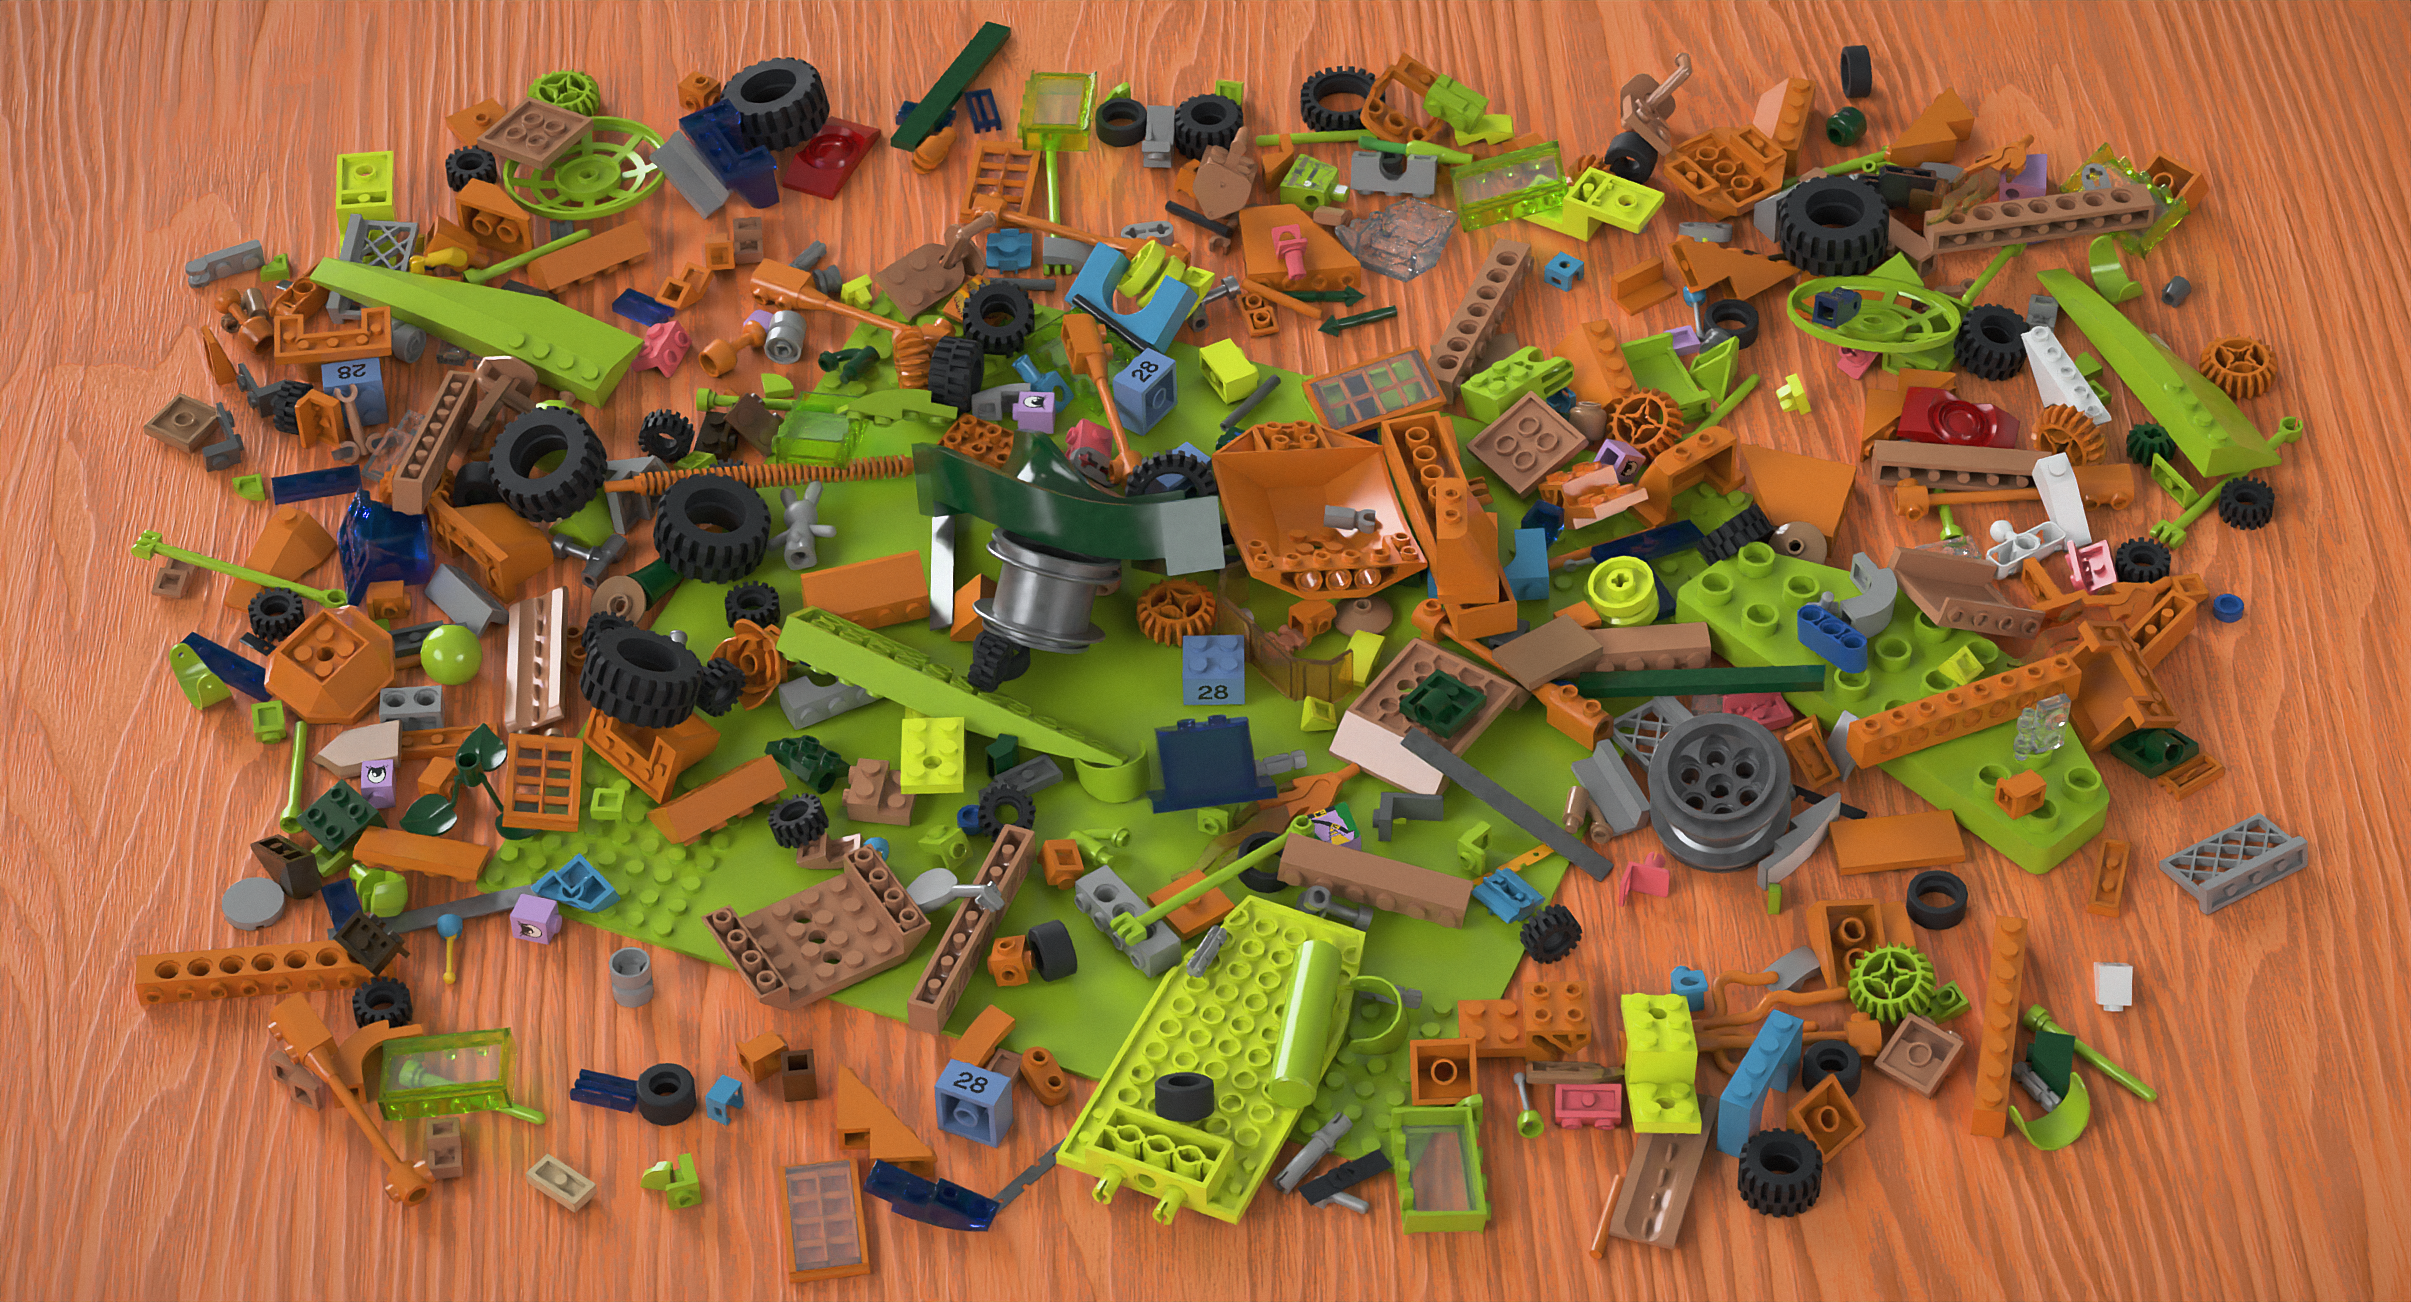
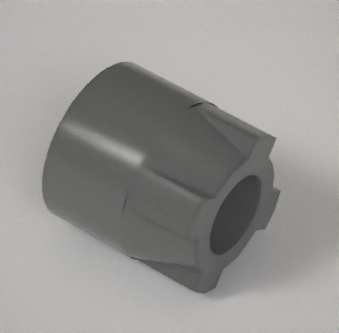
(2176, 291)

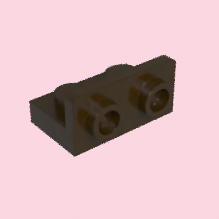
(717, 436)
(369, 943)

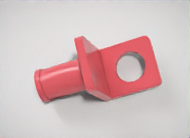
(1291, 250)
(1855, 361)
(1645, 878)

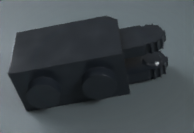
(1897, 181)

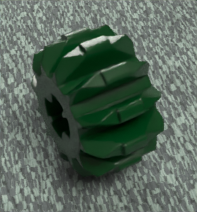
(2148, 440)

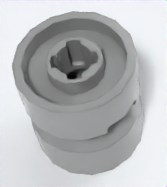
(785, 337)
(407, 341)
(631, 977)

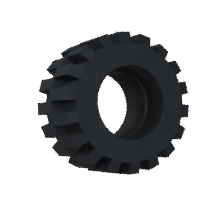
(1206, 122)
(994, 299)
(1991, 342)
(956, 372)
(1778, 1192)

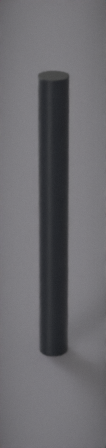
(1111, 324)

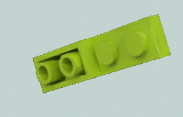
(895, 405)

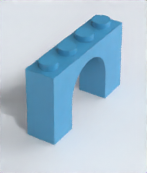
(1153, 324)
(1528, 570)
(1769, 1063)

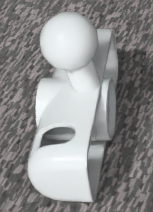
(2021, 546)

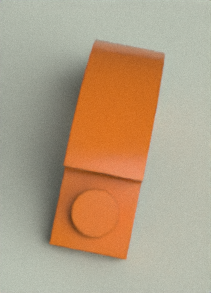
(363, 1053)

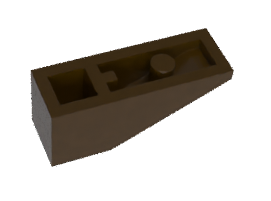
(289, 866)

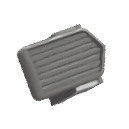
(626, 506)

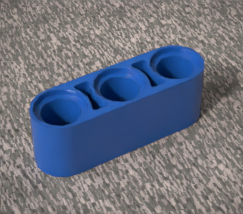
(1832, 638)

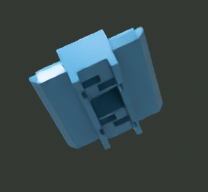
(1009, 250)
(1508, 896)

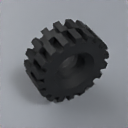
(1734, 534)

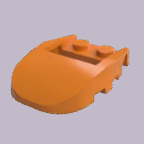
(1386, 121)

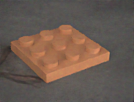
(535, 133)
(1527, 444)

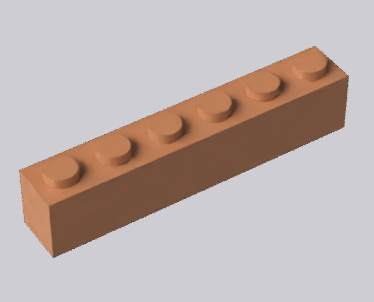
(1954, 466)
(1649, 649)
(1375, 880)

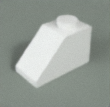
(2113, 985)

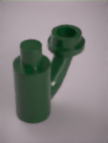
(860, 362)

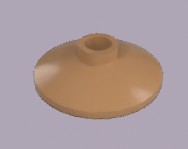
(1812, 542)
(616, 592)
(1364, 614)

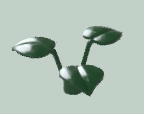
(478, 754)

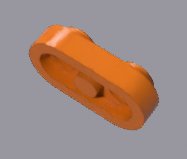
(575, 652)
(1042, 1073)

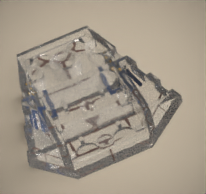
(1400, 240)

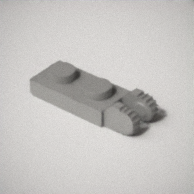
(225, 263)

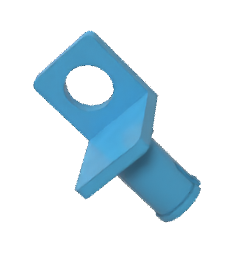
(1043, 382)
(1689, 984)

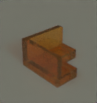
(1925, 201)

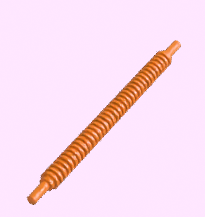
(773, 475)

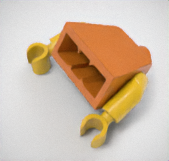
(446, 246)

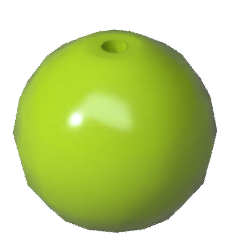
(451, 655)

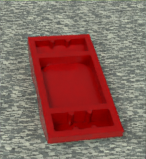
(830, 158)
(1941, 418)

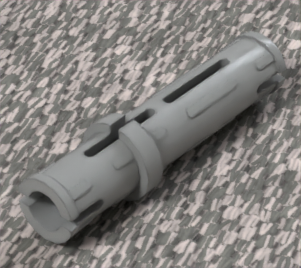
(1306, 1159)

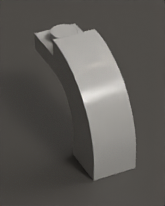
(1160, 137)
(1874, 608)

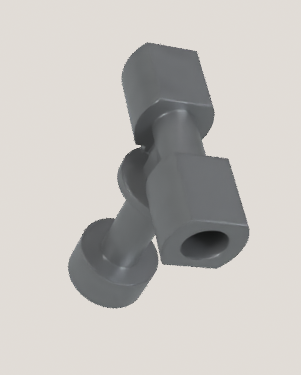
(1198, 319)
(596, 558)
(1319, 899)

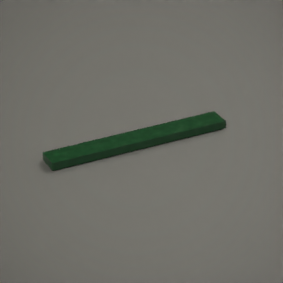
(950, 86)
(1702, 681)

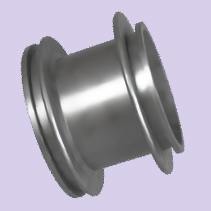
(1044, 594)
(1725, 832)

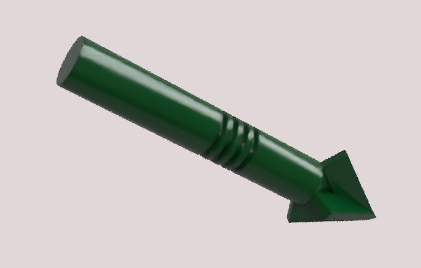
(1348, 296)
(1333, 326)

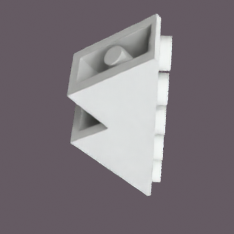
(2058, 376)

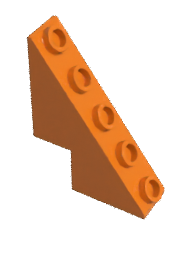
(1934, 133)
(1735, 272)
(1885, 406)
(869, 1124)

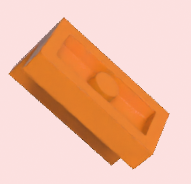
(1641, 286)

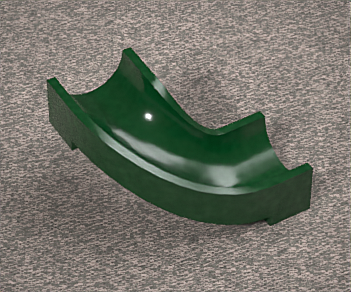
(1053, 503)

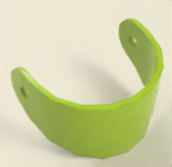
(2109, 274)
(196, 679)
(1116, 783)
(1398, 1031)
(2062, 1124)

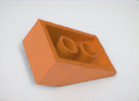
(2178, 177)
(494, 218)
(1841, 934)

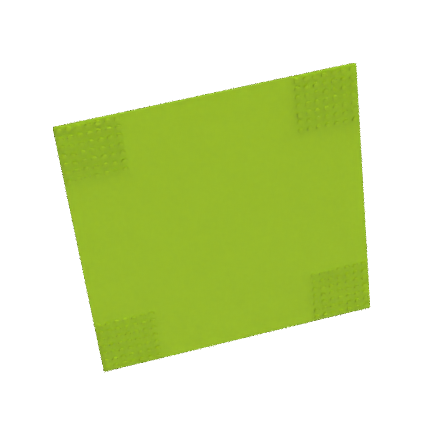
(1114, 697)

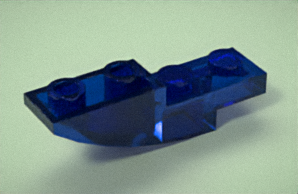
(935, 1204)

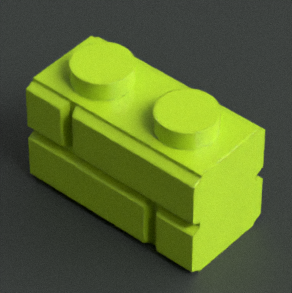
(1455, 104)

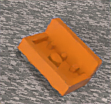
(320, 419)

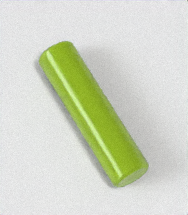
(1305, 1024)

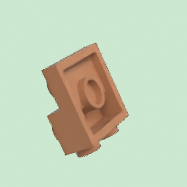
(877, 794)
(1921, 1055)

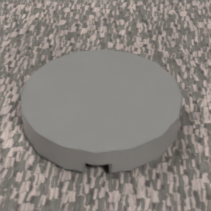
(253, 903)

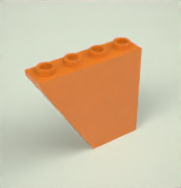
(1325, 260)
(1799, 488)

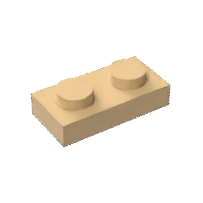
(561, 1183)

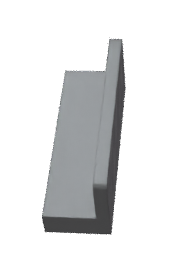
(690, 175)
(464, 599)
(1613, 789)

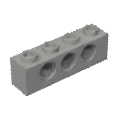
(1105, 898)

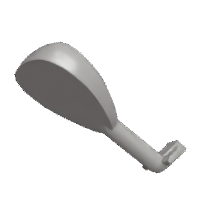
(941, 887)

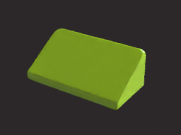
(2173, 483)

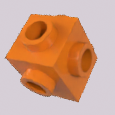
(698, 92)
(1011, 961)

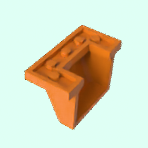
(313, 349)
(1702, 457)
(496, 539)
(1465, 546)
(2115, 688)
(651, 755)

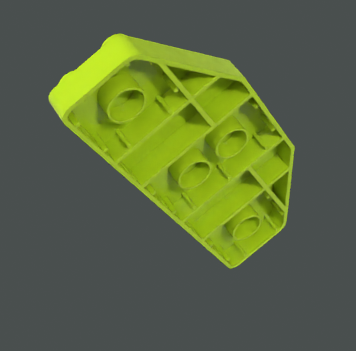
(1753, 623)

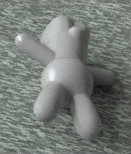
(802, 527)

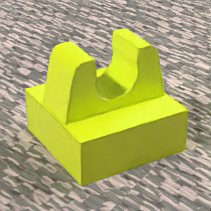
(857, 293)
(1793, 396)

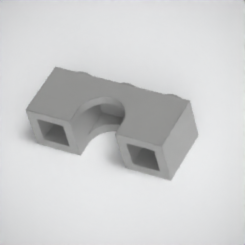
(1370, 176)
(810, 704)

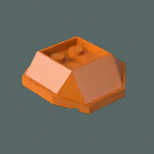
(1727, 169)
(336, 688)

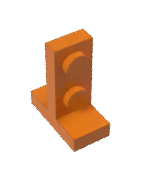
(2047, 595)
(1811, 751)

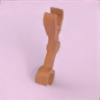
(1955, 290)

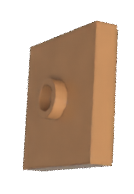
(183, 423)

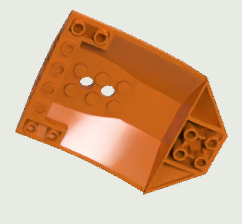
(1275, 501)

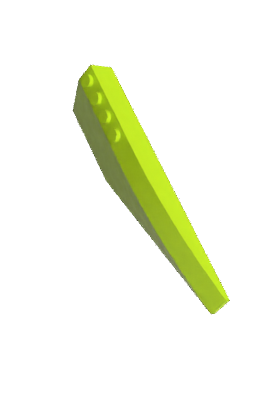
(555, 340)
(2178, 396)
(908, 678)

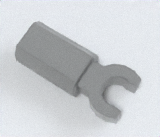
(1348, 518)

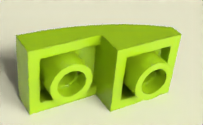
(1946, 1004)

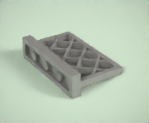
(355, 248)
(1670, 714)
(2245, 875)

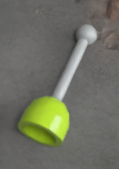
(1527, 1116)

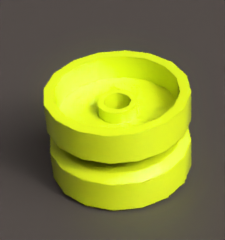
(1147, 273)
(1624, 593)

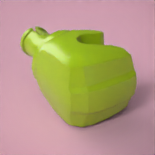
(379, 890)

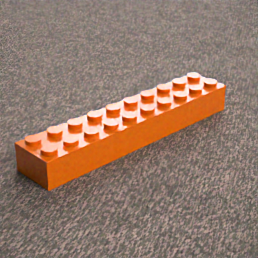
(1417, 455)

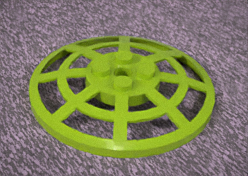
(591, 175)
(1878, 323)

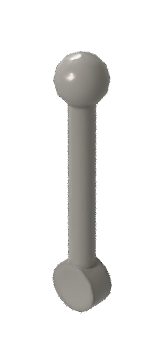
(1570, 565)

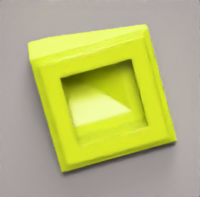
(1961, 666)
(1318, 715)

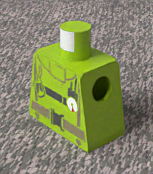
(1312, 185)

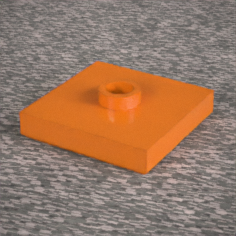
(474, 121)
(1198, 913)

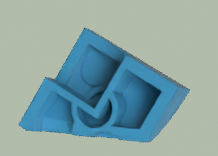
(577, 886)

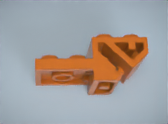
(1589, 493)
(1531, 1026)

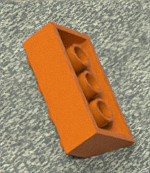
(1786, 115)
(588, 257)
(1598, 364)
(871, 591)
(718, 800)

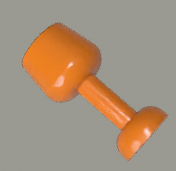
(255, 331)
(721, 355)

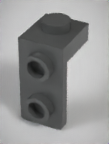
(258, 398)
(225, 453)
(1406, 806)

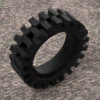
(1332, 83)
(1170, 464)

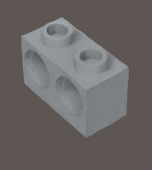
(416, 707)

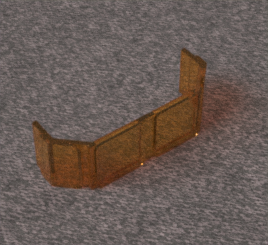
(1289, 675)

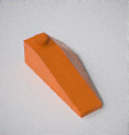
(285, 550)

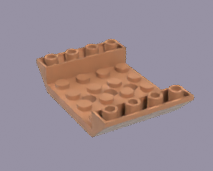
(1375, 727)
(860, 914)

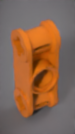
(301, 297)

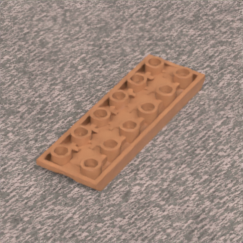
(536, 661)
(1662, 1181)

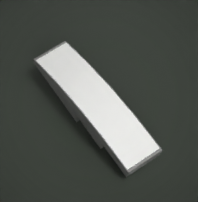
(1804, 837)

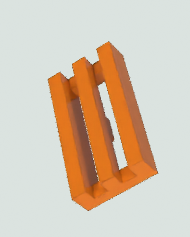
(2195, 778)

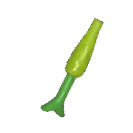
(1417, 147)

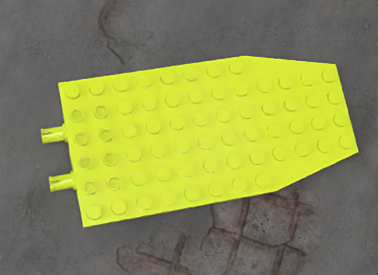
(1216, 1028)

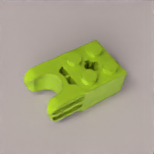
(1509, 380)

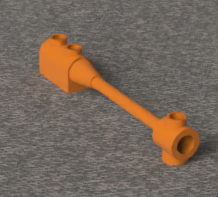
(1127, 246)
(797, 290)
(1088, 355)
(2096, 485)
(1565, 707)
(1859, 1033)
(313, 1047)

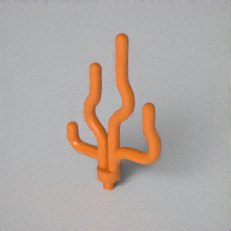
(1727, 1025)

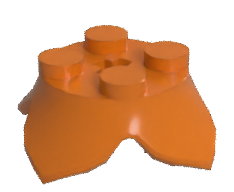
(756, 656)

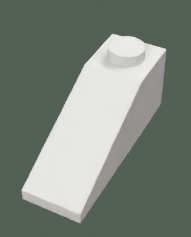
(2062, 498)

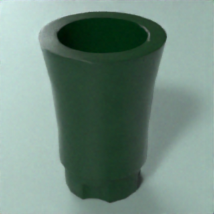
(656, 580)

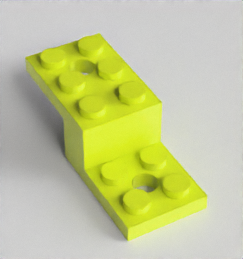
(366, 195)
(1600, 199)
(932, 754)
(1660, 1064)

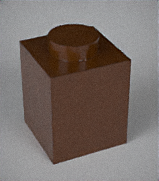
(799, 1075)

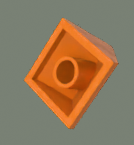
(965, 621)
(1442, 1070)
(1826, 1117)

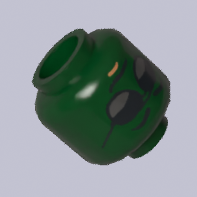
(1846, 126)

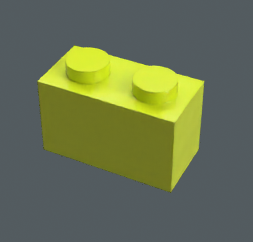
(1228, 370)

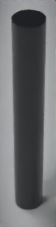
(1199, 219)

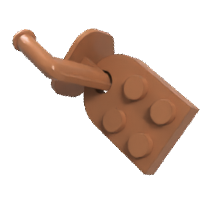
(1648, 104)
(1225, 177)
(922, 282)
(507, 384)

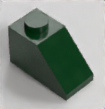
(2052, 1059)

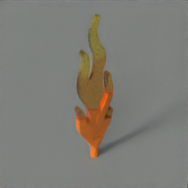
(1984, 177)
(2112, 603)
(1295, 797)

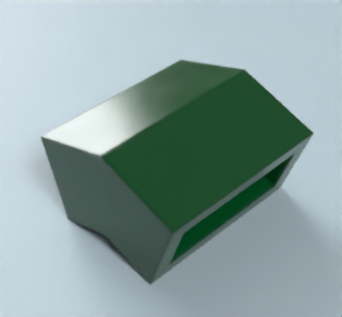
(1002, 755)

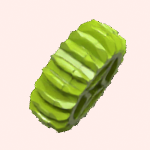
(568, 90)
(1876, 976)

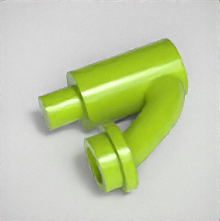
(1095, 851)

